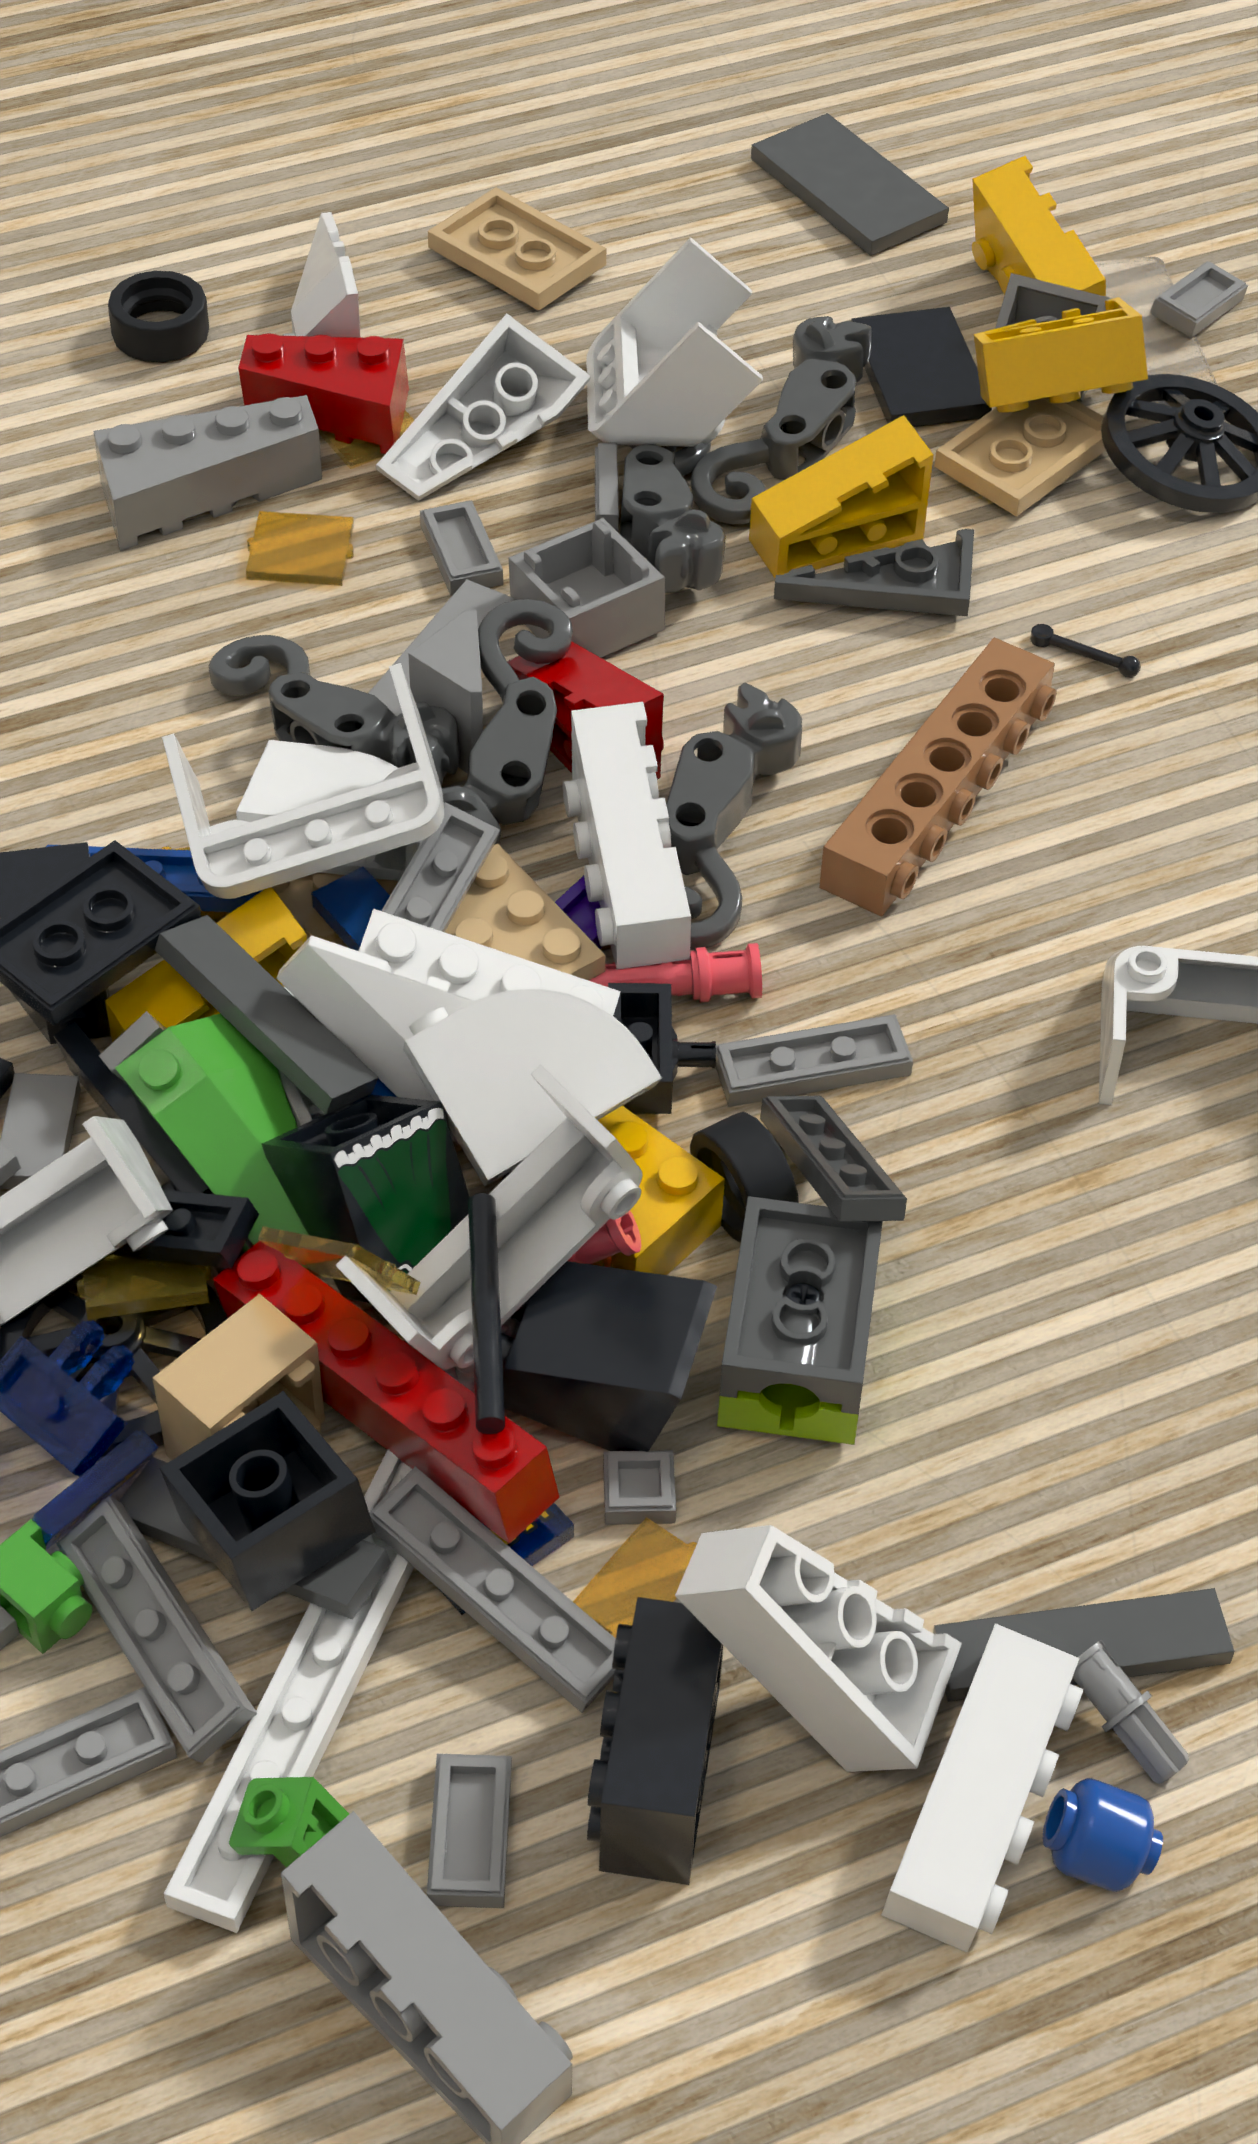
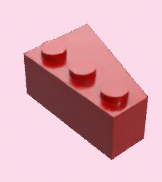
(351, 382)
(587, 682)

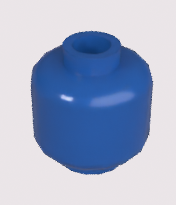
(1102, 1834)

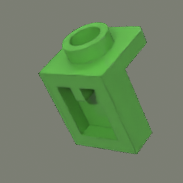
(284, 1817)

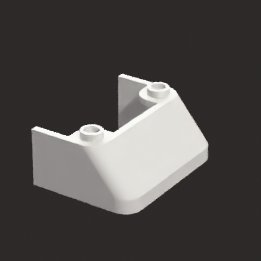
(659, 361)
(257, 855)
(1170, 984)
(77, 1214)
(542, 1220)

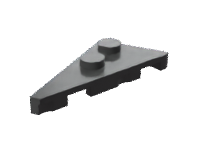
(891, 579)

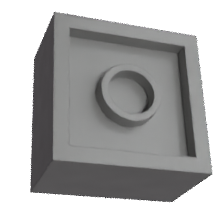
(597, 582)

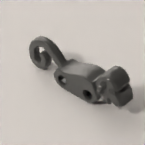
(806, 422)
(661, 520)
(329, 712)
(515, 746)
(715, 794)

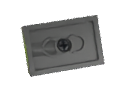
(799, 1322)

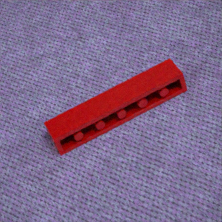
(401, 1396)

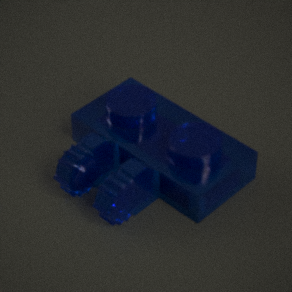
(57, 1408)

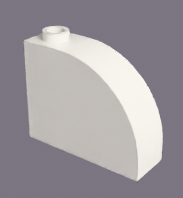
(306, 773)
(484, 1061)

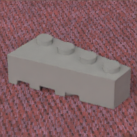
(204, 463)
(424, 1985)

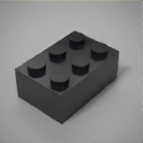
(655, 1743)

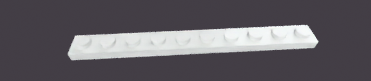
(292, 1723)

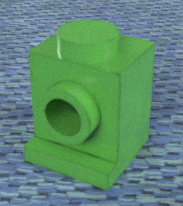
(41, 1589)

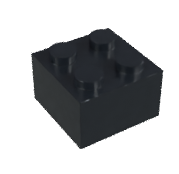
(268, 1500)

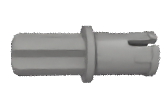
(1129, 1714)

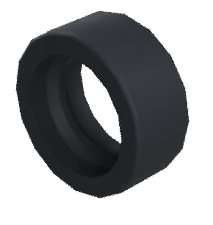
(163, 339)
(750, 1163)

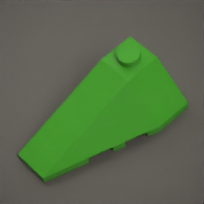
(217, 1108)

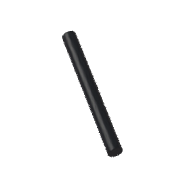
(486, 1315)

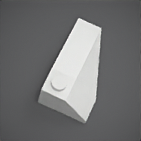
(327, 290)
(490, 403)
(367, 1007)

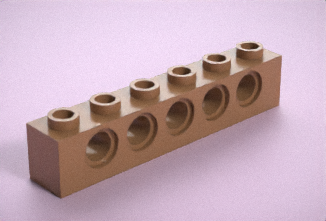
(937, 777)

